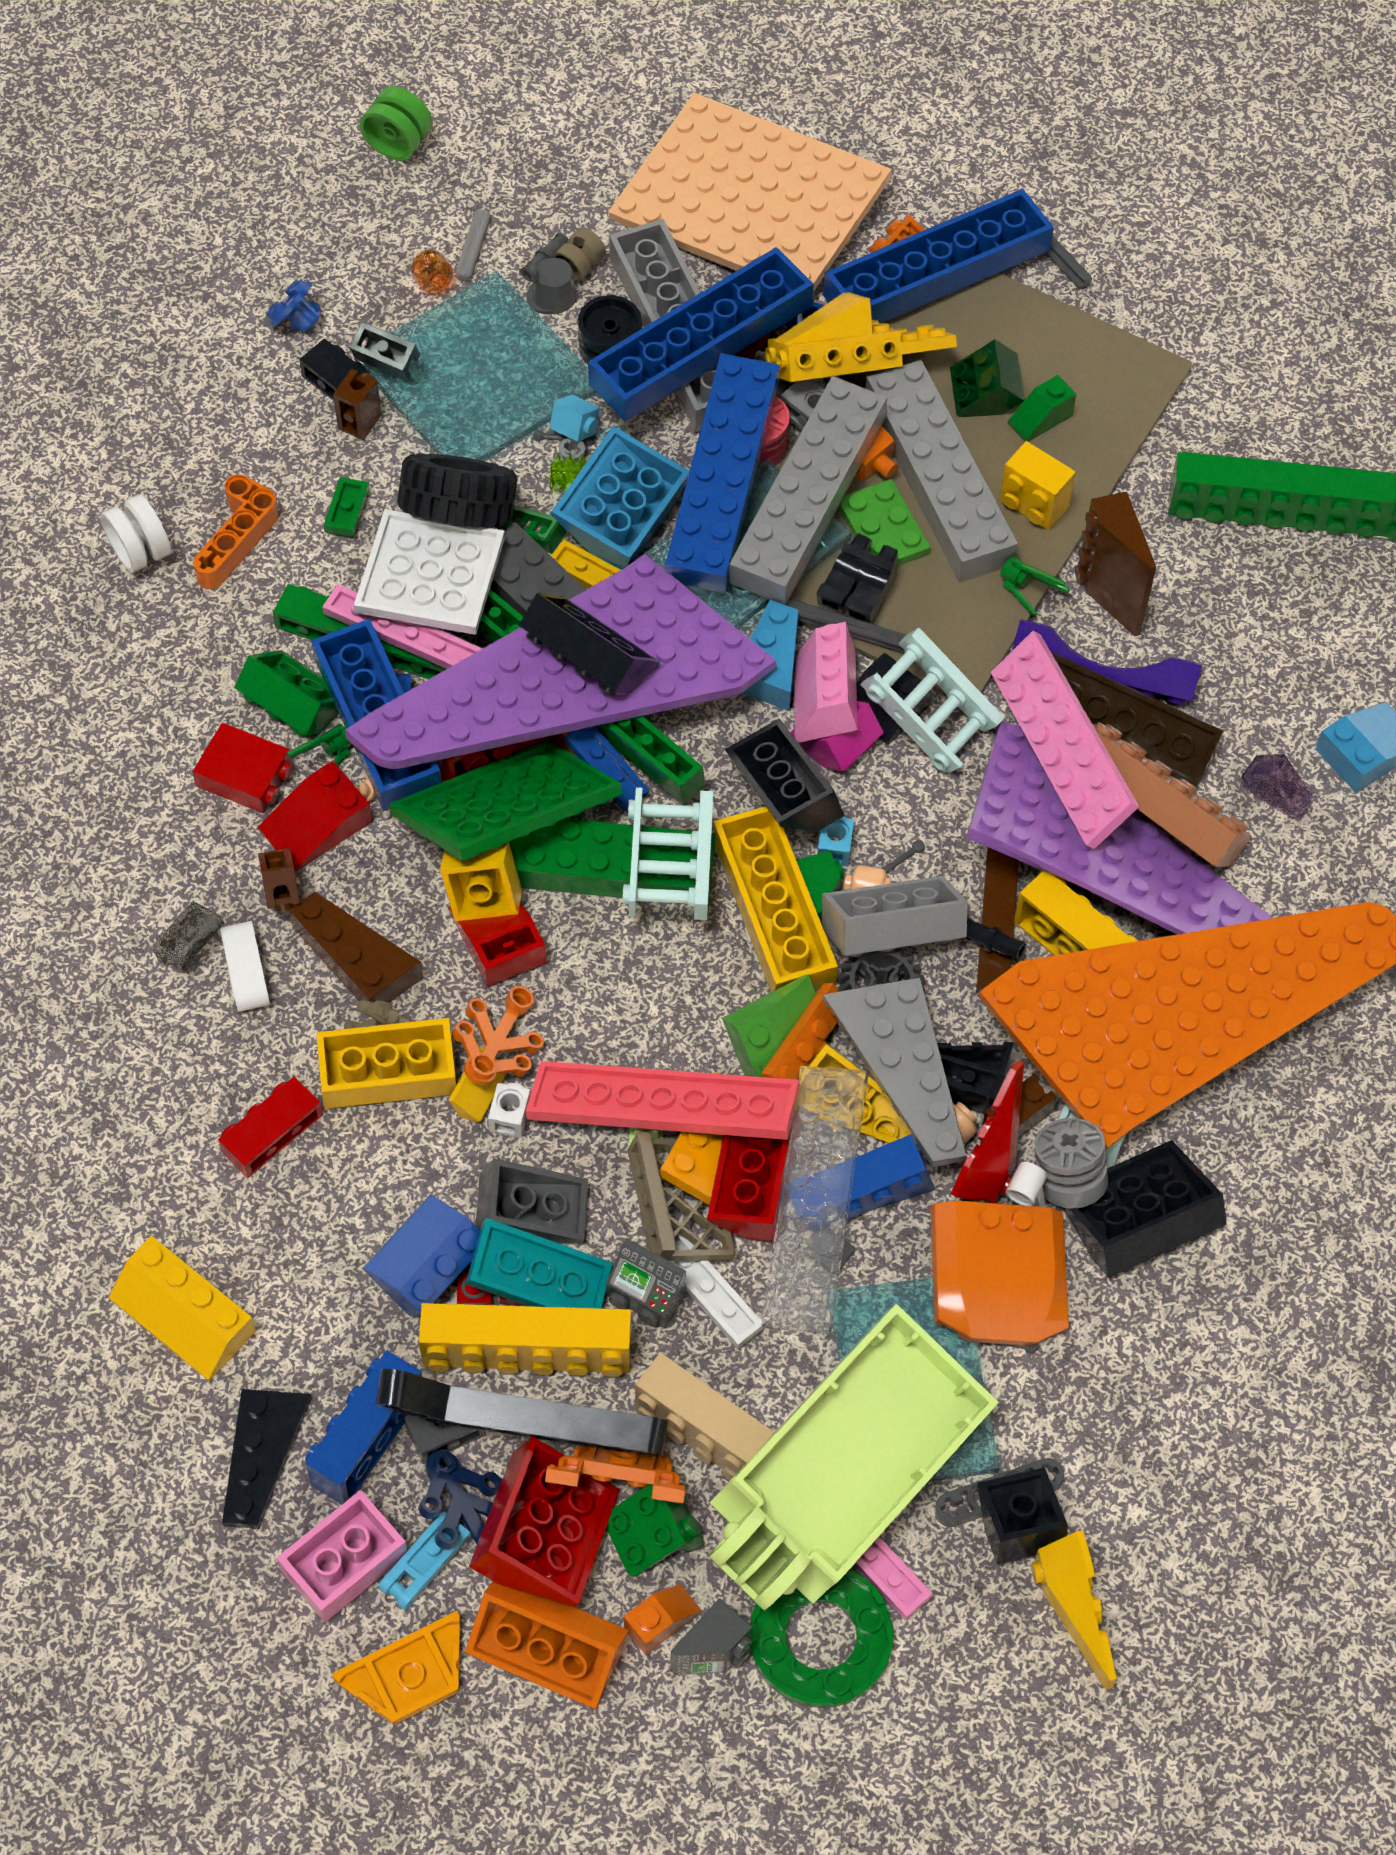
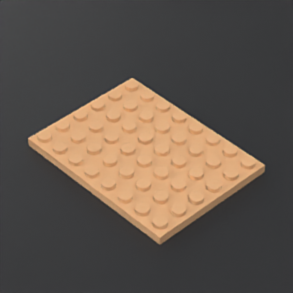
(748, 186)

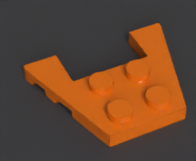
(609, 1464)

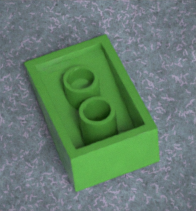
(765, 1023)

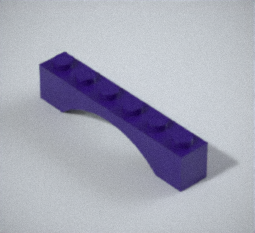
(1169, 677)

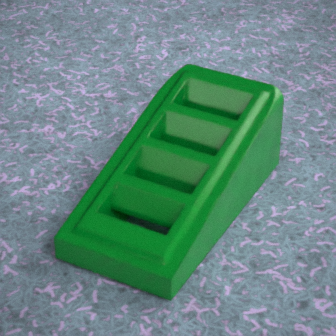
(550, 533)

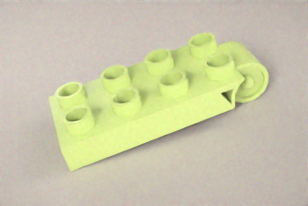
(846, 1462)

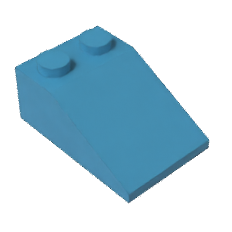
(1361, 745)

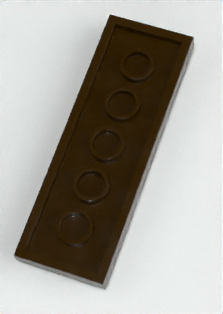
(1161, 730)

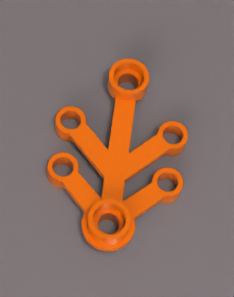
(517, 1003)

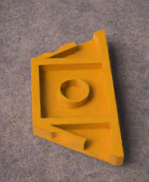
(408, 1672)

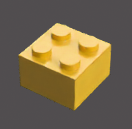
(1037, 485)
(482, 885)

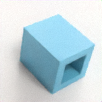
(574, 418)

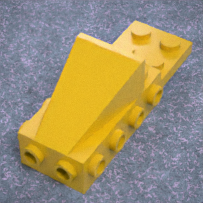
(847, 341)

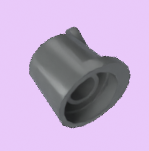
(552, 286)

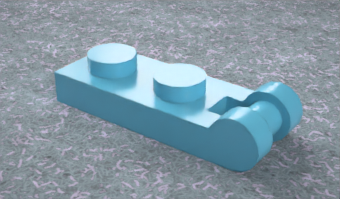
(421, 1564)

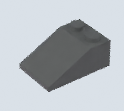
(533, 1200)

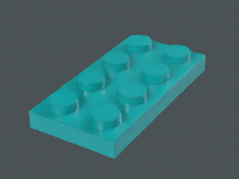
(536, 1269)

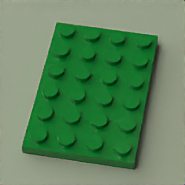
(505, 800)

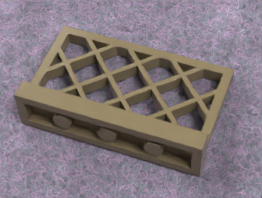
(654, 1208)

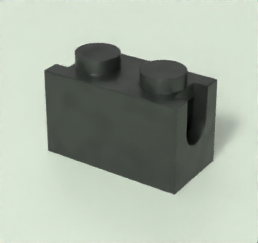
(384, 350)

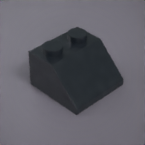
(903, 687)
(1020, 1514)

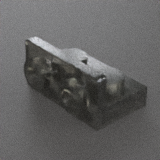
(187, 935)

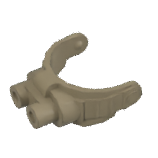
(380, 1012)

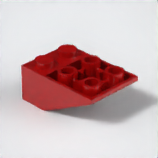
(503, 945)

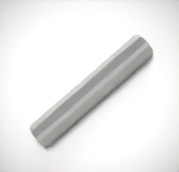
(472, 245)

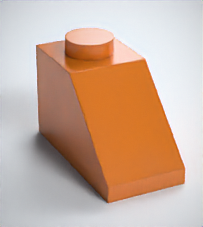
(660, 1617)

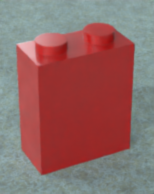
(243, 768)

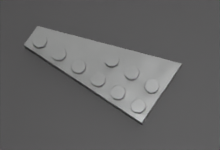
(901, 1052)

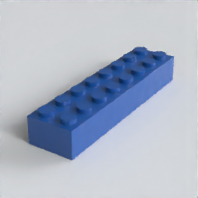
(945, 257)
(695, 333)
(722, 472)

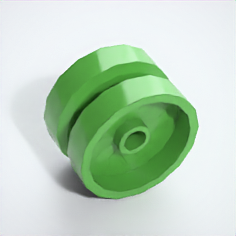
(396, 123)

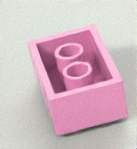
(342, 1556)

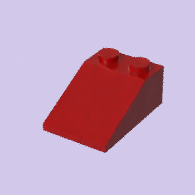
(317, 815)

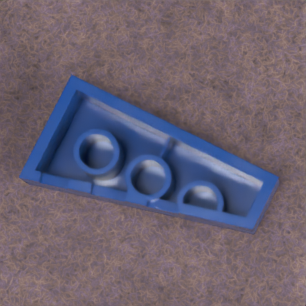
(888, 1176)

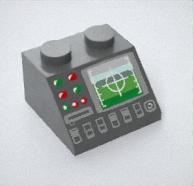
(646, 1284)
(713, 1643)

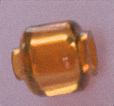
(432, 271)

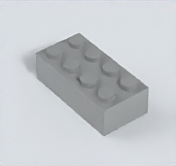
(894, 916)

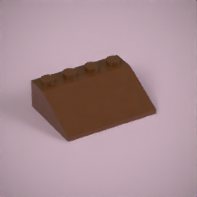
(1116, 560)

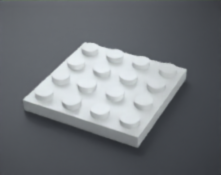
(429, 572)

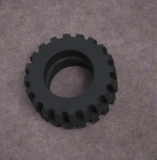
(457, 490)

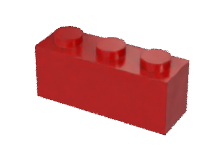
(270, 1126)

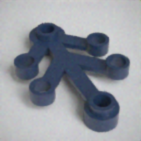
(461, 1502)

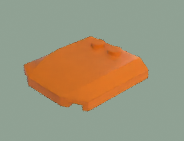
(999, 1271)

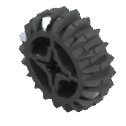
(870, 967)

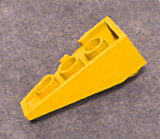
(878, 1116)
(1066, 1581)

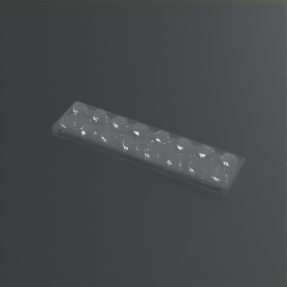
(815, 1200)

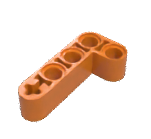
(253, 509)

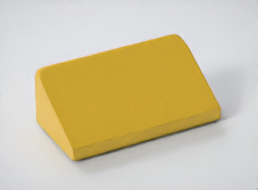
(472, 1099)

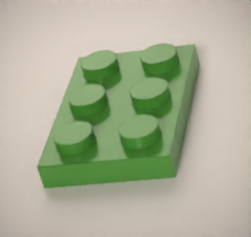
(886, 520)

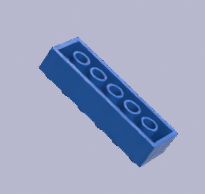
(359, 683)

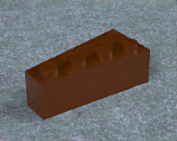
(355, 953)

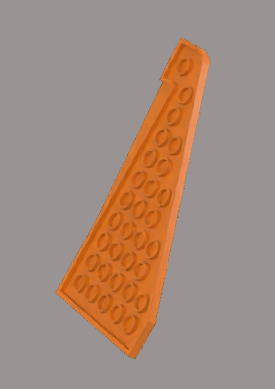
(1161, 1016)

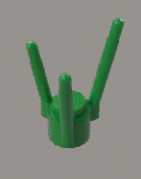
(1018, 573)
(332, 742)

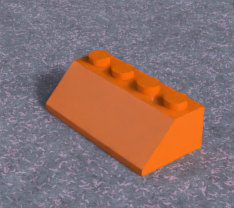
(547, 1643)

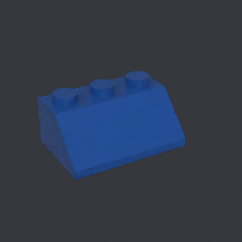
(424, 1255)

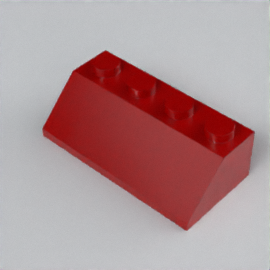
(749, 1186)

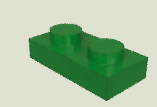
(346, 507)

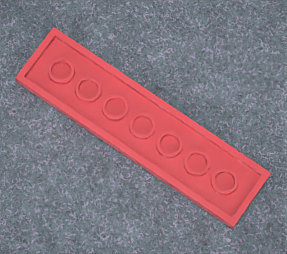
(663, 1100)

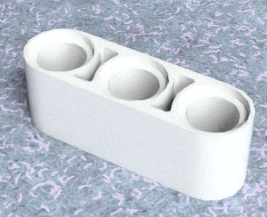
(244, 966)

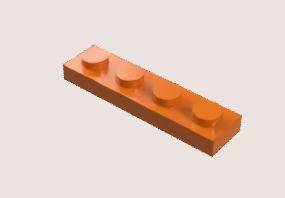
(804, 1038)

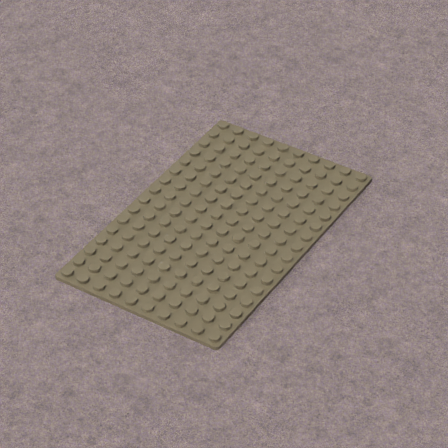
(1119, 399)

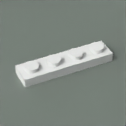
(718, 1298)

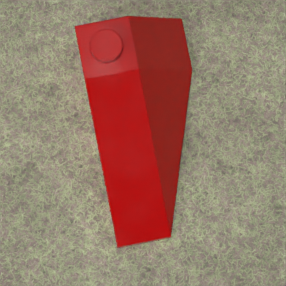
(991, 1163)

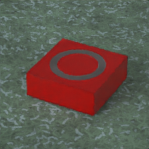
(471, 1295)

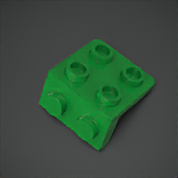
(651, 1530)

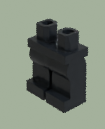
(859, 580)

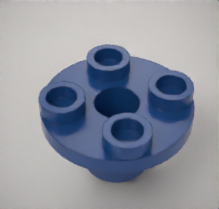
(296, 308)

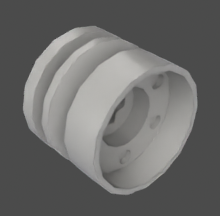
(1074, 1162)

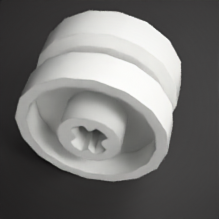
(135, 533)

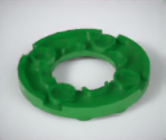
(833, 1685)

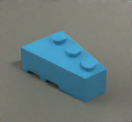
(776, 636)

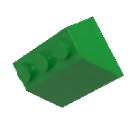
(287, 691)

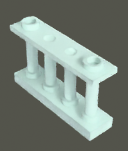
(952, 681)
(696, 868)

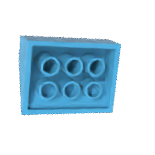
(620, 498)

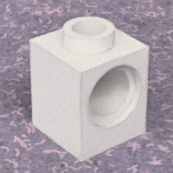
(509, 1122)

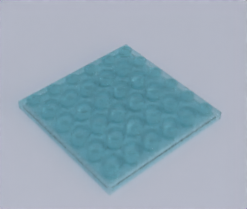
(482, 372)

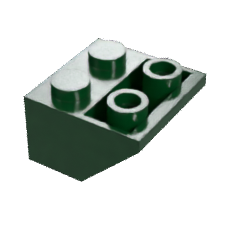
(987, 381)

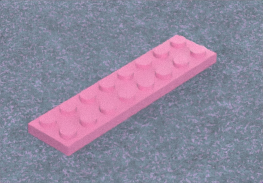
(1064, 740)

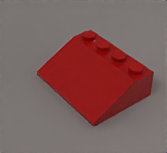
(543, 1532)

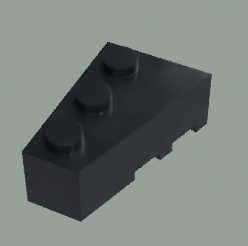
(975, 1072)

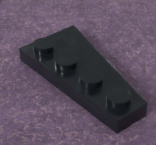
(260, 1449)

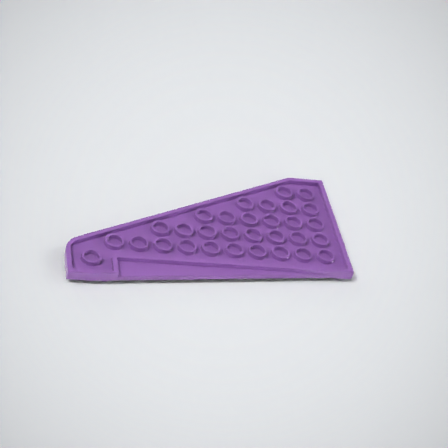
(525, 693)
(1131, 867)

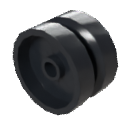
(606, 323)

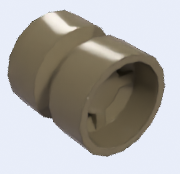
(582, 252)

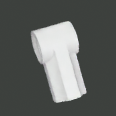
(1027, 1185)

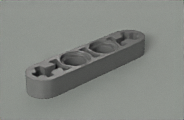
(955, 1496)

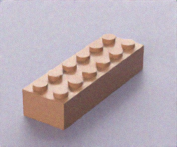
(1175, 804)

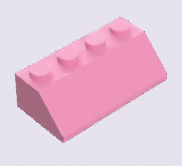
(825, 684)

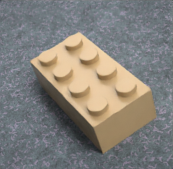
(699, 1416)

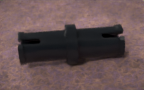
(995, 940)

